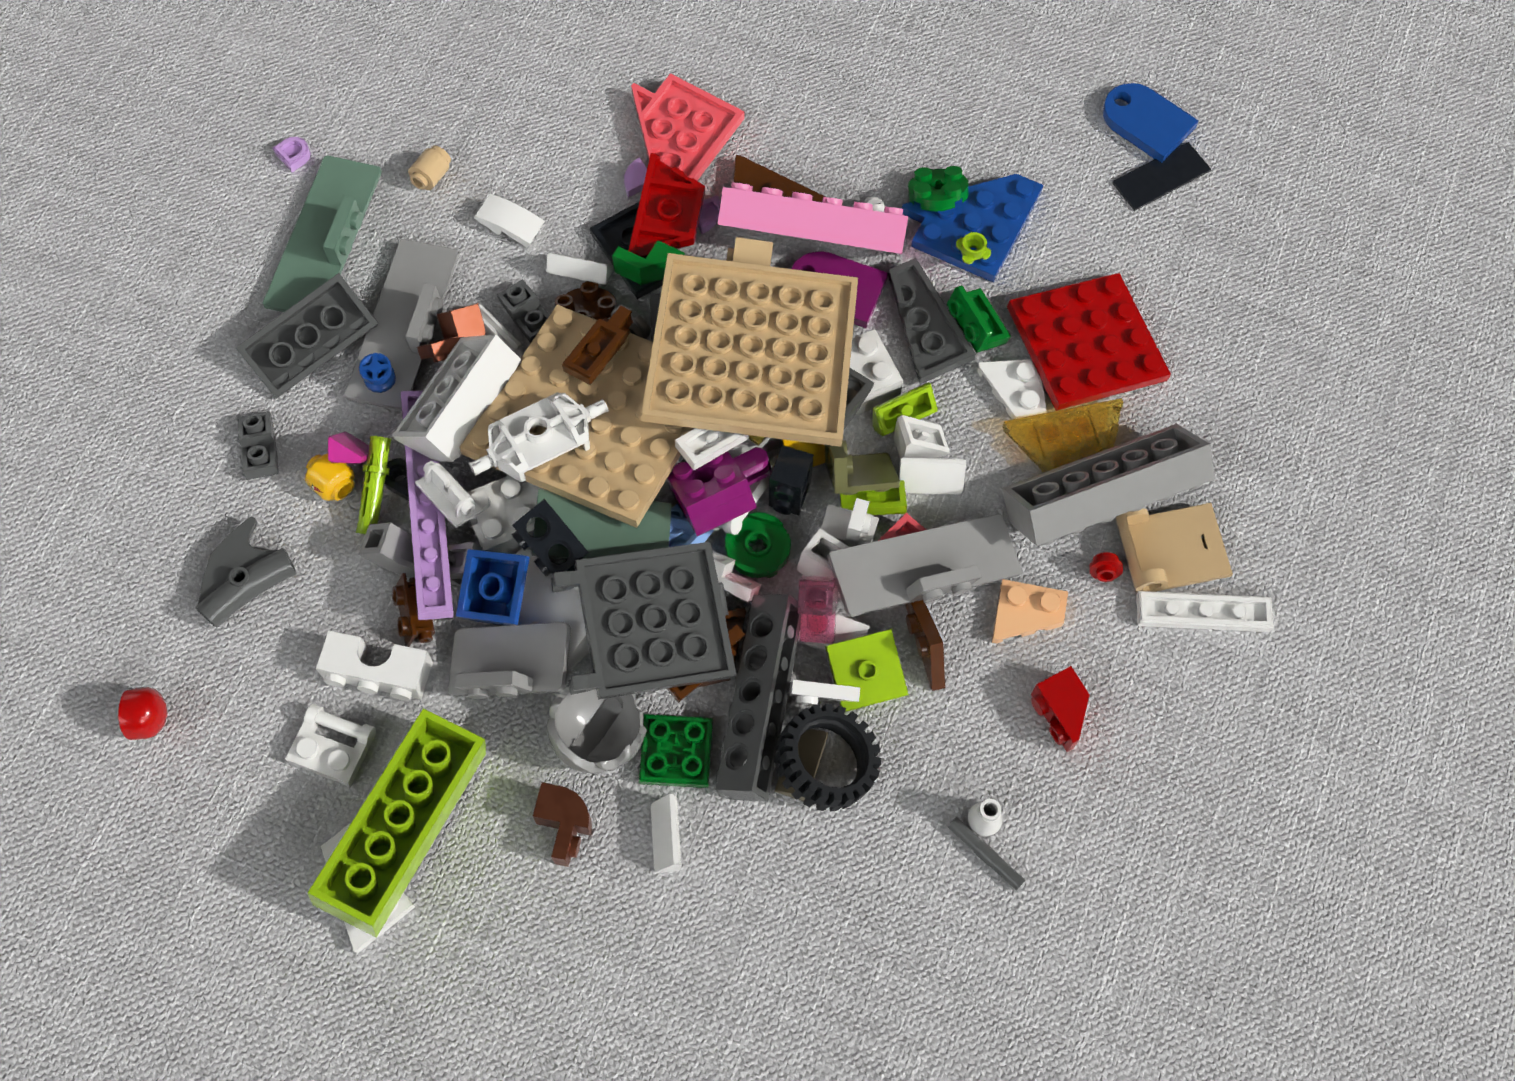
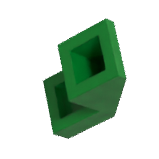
(641, 269)

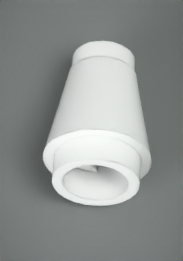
(982, 823)

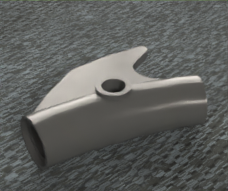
(239, 574)

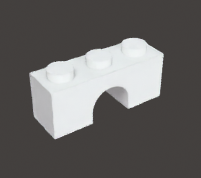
(401, 675)

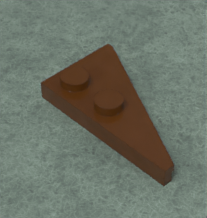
(759, 176)
(928, 642)

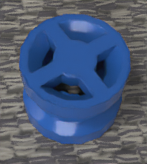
(370, 368)

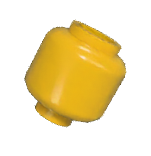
(329, 479)

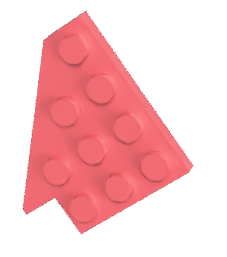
(684, 124)

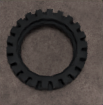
(852, 733)

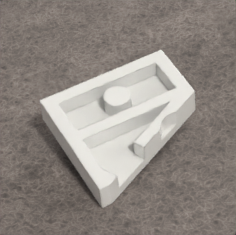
(810, 692)

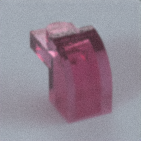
(817, 608)

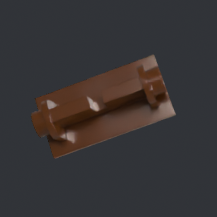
(408, 624)

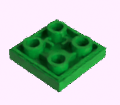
(676, 751)

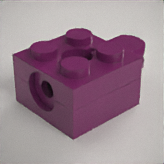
(718, 488)

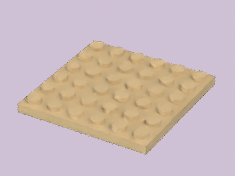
(751, 350)
(625, 455)

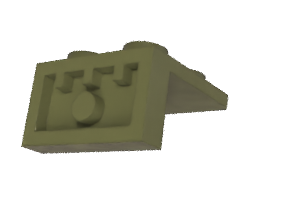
(859, 472)

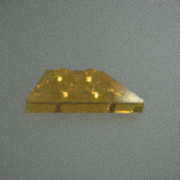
(1066, 434)

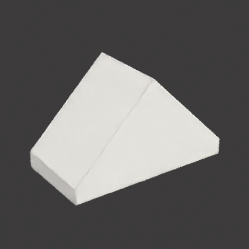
(919, 438)

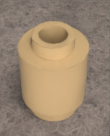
(429, 168)

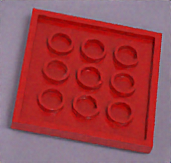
(1088, 341)

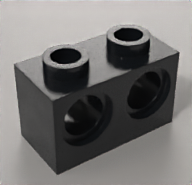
(790, 480)
(556, 533)

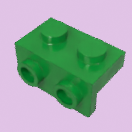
(977, 319)

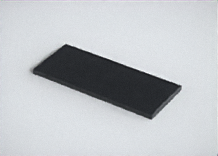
(1159, 178)

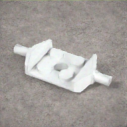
(519, 451)

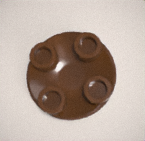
(589, 301)

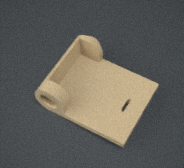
(1168, 547)

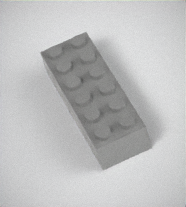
(1108, 484)

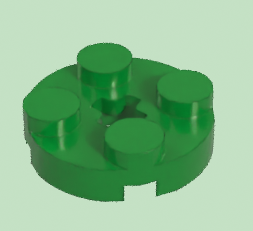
(938, 188)
(767, 561)

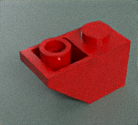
(1063, 704)

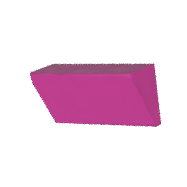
(346, 449)

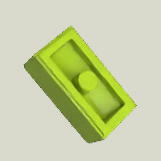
(914, 403)

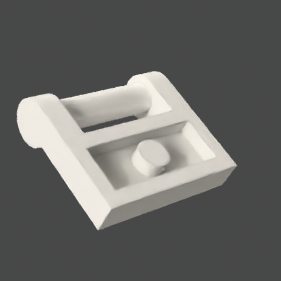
(326, 755)

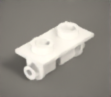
(447, 494)

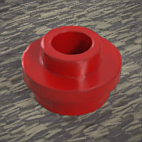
(1105, 567)

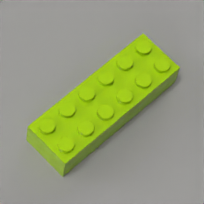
(398, 823)

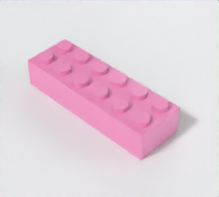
(811, 219)

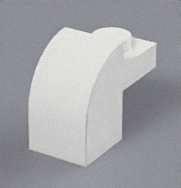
(850, 526)

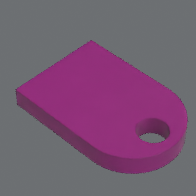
(870, 280)

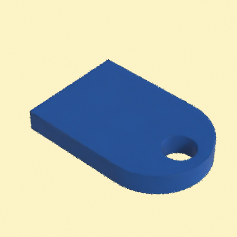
(1147, 120)

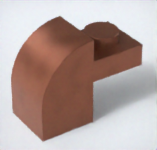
(454, 324)
(567, 812)

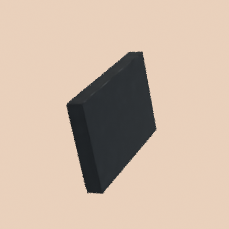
(618, 232)

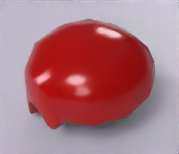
(142, 713)

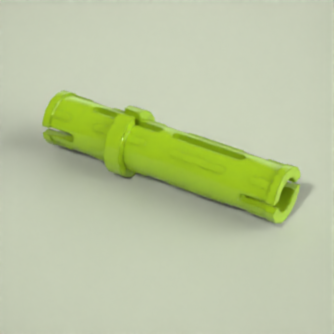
(374, 481)

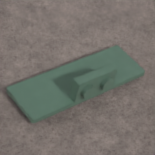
(323, 230)

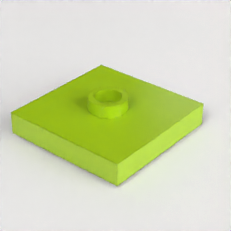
(868, 664)

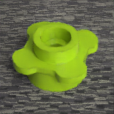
(973, 240)

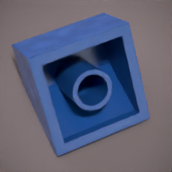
(492, 587)

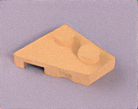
(1026, 609)

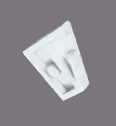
(1016, 386)

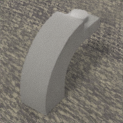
(393, 550)

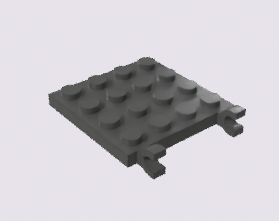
(650, 620)

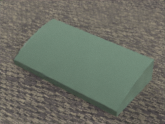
(602, 533)

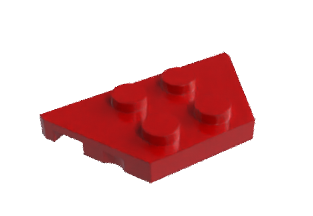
(667, 208)

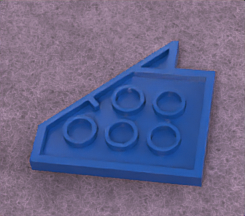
(992, 209)

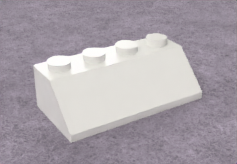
(457, 397)

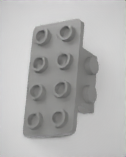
(509, 660)

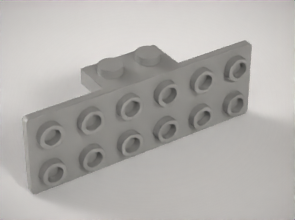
(405, 318)
(924, 565)

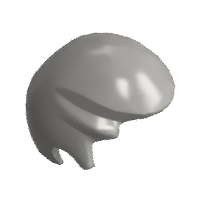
(593, 732)

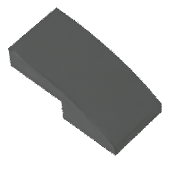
(524, 308)
(258, 445)

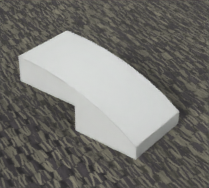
(507, 217)
(733, 583)

